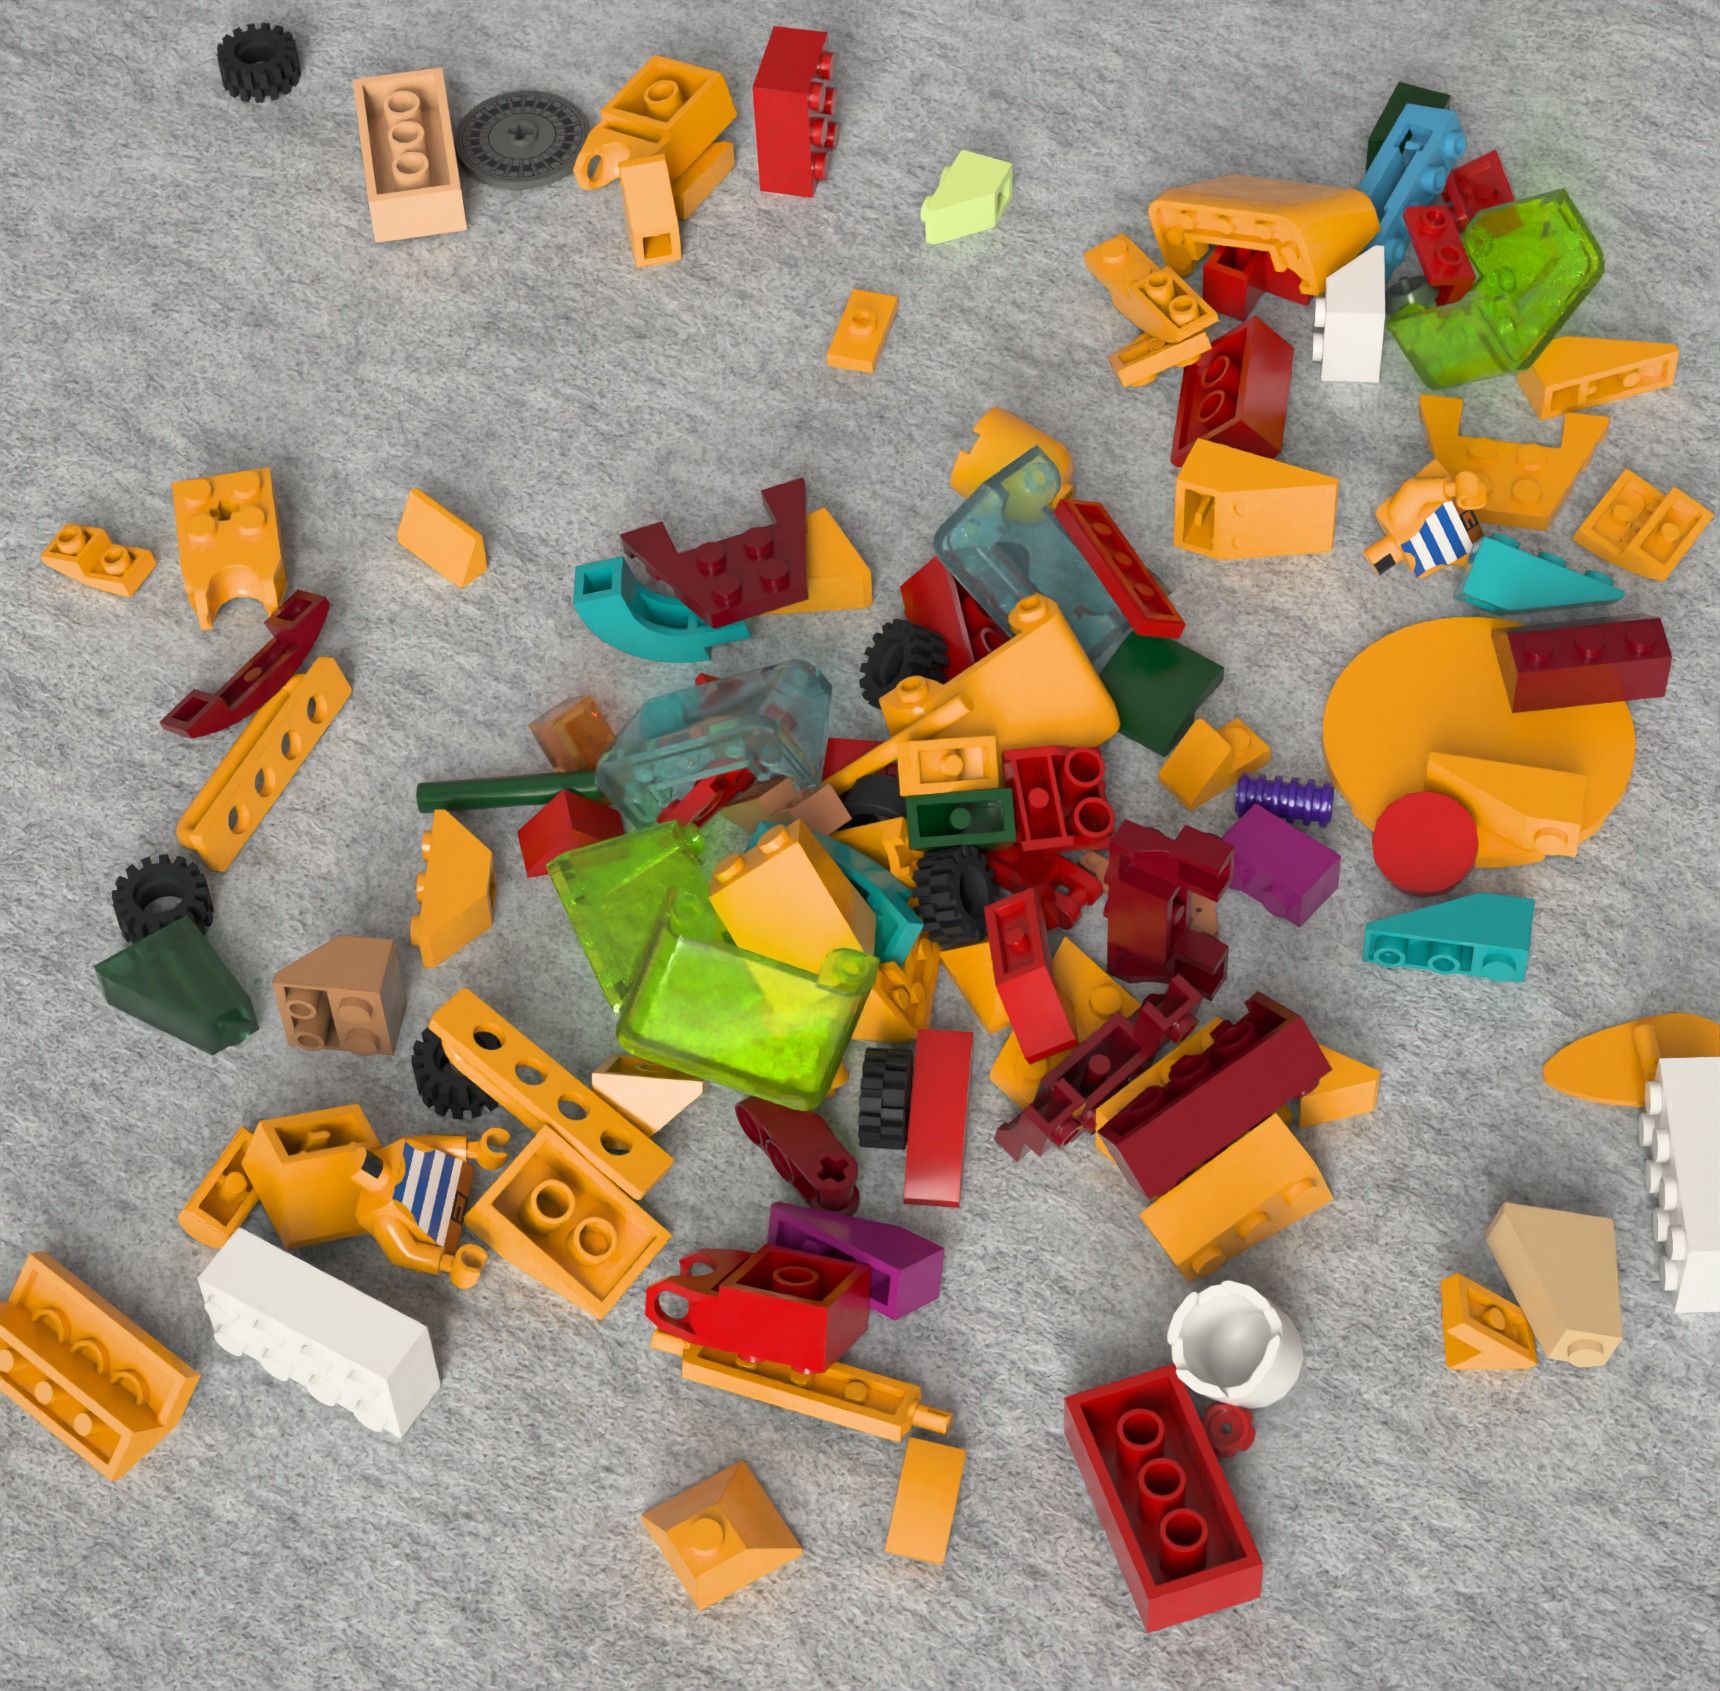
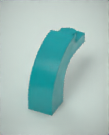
(642, 621)
(887, 896)

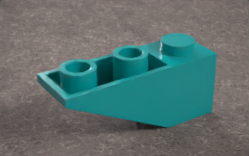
(1516, 582)
(1463, 936)

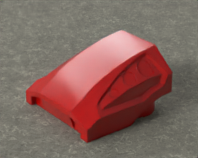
(1058, 799)

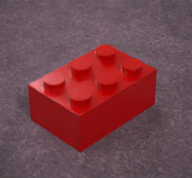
(795, 111)

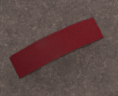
(294, 633)

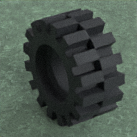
(249, 80)
(900, 653)
(156, 882)
(953, 894)
(444, 1090)
(885, 1098)

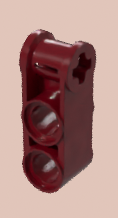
(803, 1153)

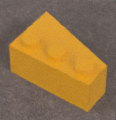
(1237, 1200)

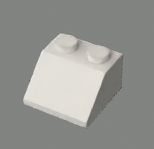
(1352, 320)

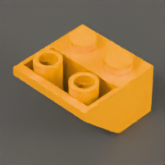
(301, 1177)

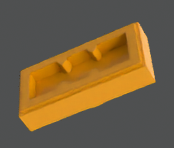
(862, 331)

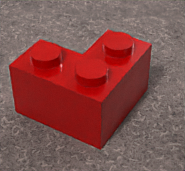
(1239, 277)

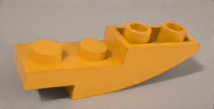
(1147, 295)

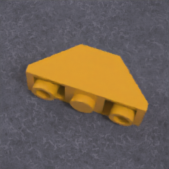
(454, 890)

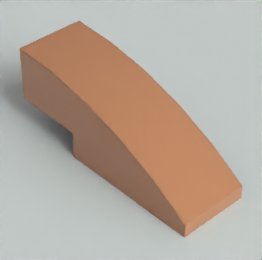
(781, 803)

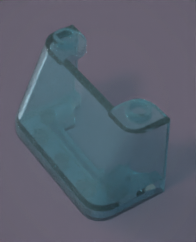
(1012, 545)
(753, 720)

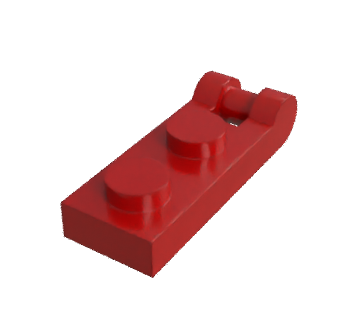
(1022, 872)

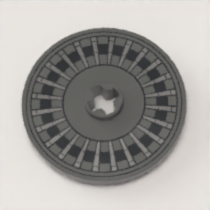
(492, 147)

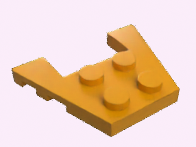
(1521, 480)

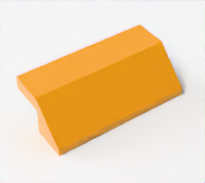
(88, 1368)

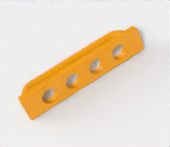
(205, 821)
(538, 1104)

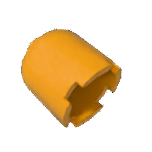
(1001, 442)

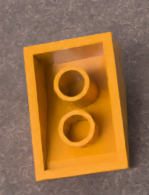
(567, 1224)

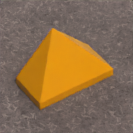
(973, 975)

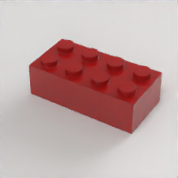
(1162, 1498)

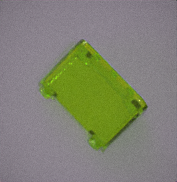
(616, 891)
(740, 1012)

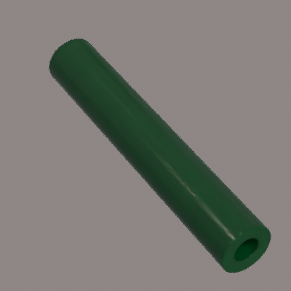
(504, 791)

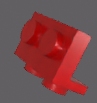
(1477, 187)
(1440, 251)

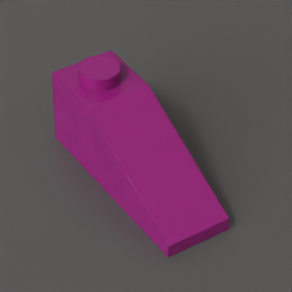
(902, 1264)

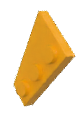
(1094, 1002)

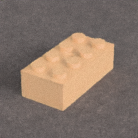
(409, 155)

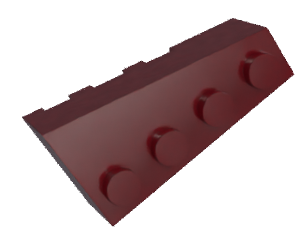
(1215, 1096)

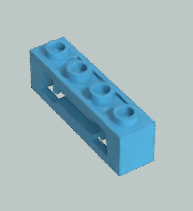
(1413, 177)

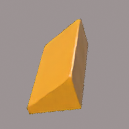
(702, 177)
(441, 539)

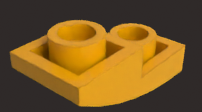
(92, 559)
(925, 1501)

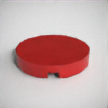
(1425, 844)

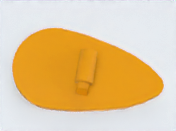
(1622, 1058)

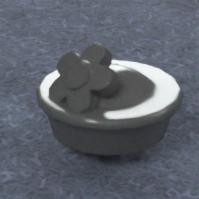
(1410, 291)

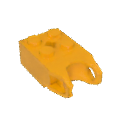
(659, 111)
(230, 541)

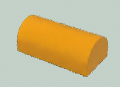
(222, 1197)

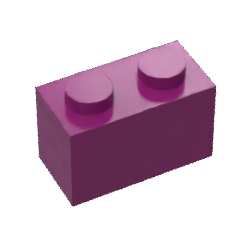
(1281, 865)

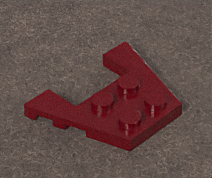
(740, 573)

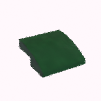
(1158, 689)

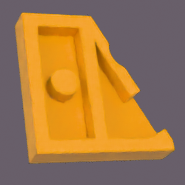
(1146, 356)

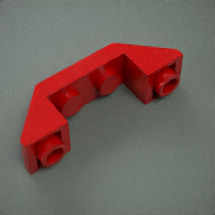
(1025, 975)

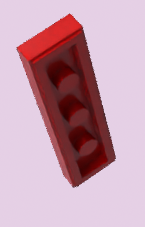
(1119, 568)

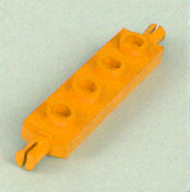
(838, 1396)

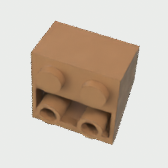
(343, 997)

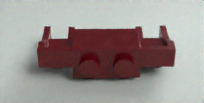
(1152, 903)
(1099, 1070)

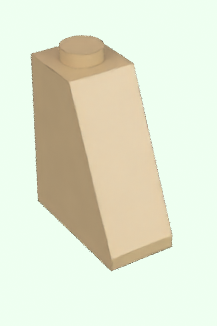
(1562, 1278)

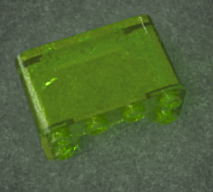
(1534, 274)

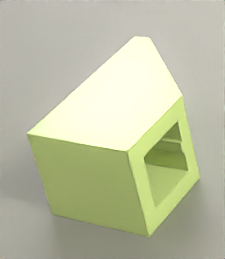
(968, 197)

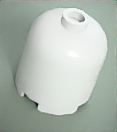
(1235, 1346)

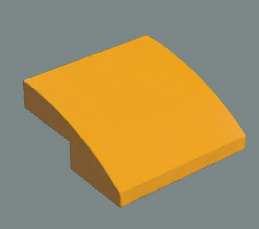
(1642, 527)

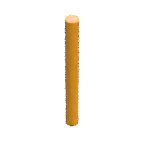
(887, 751)

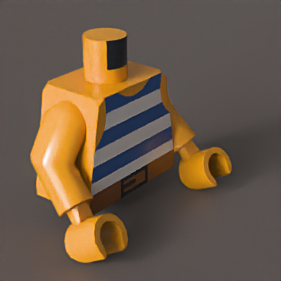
(1429, 522)
(418, 1199)

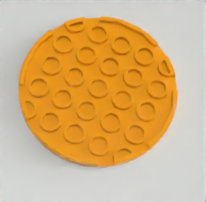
(1445, 694)

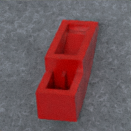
(938, 1118)

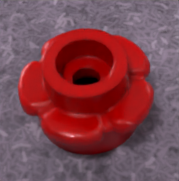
(1242, 1433)

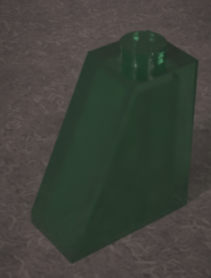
(179, 988)

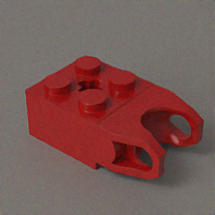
(769, 1305)

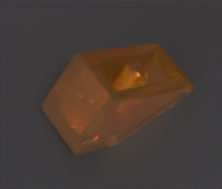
(573, 735)

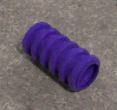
(1286, 799)

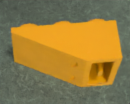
(1251, 505)

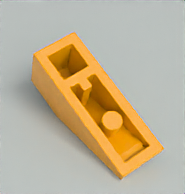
(1594, 371)
(1518, 802)

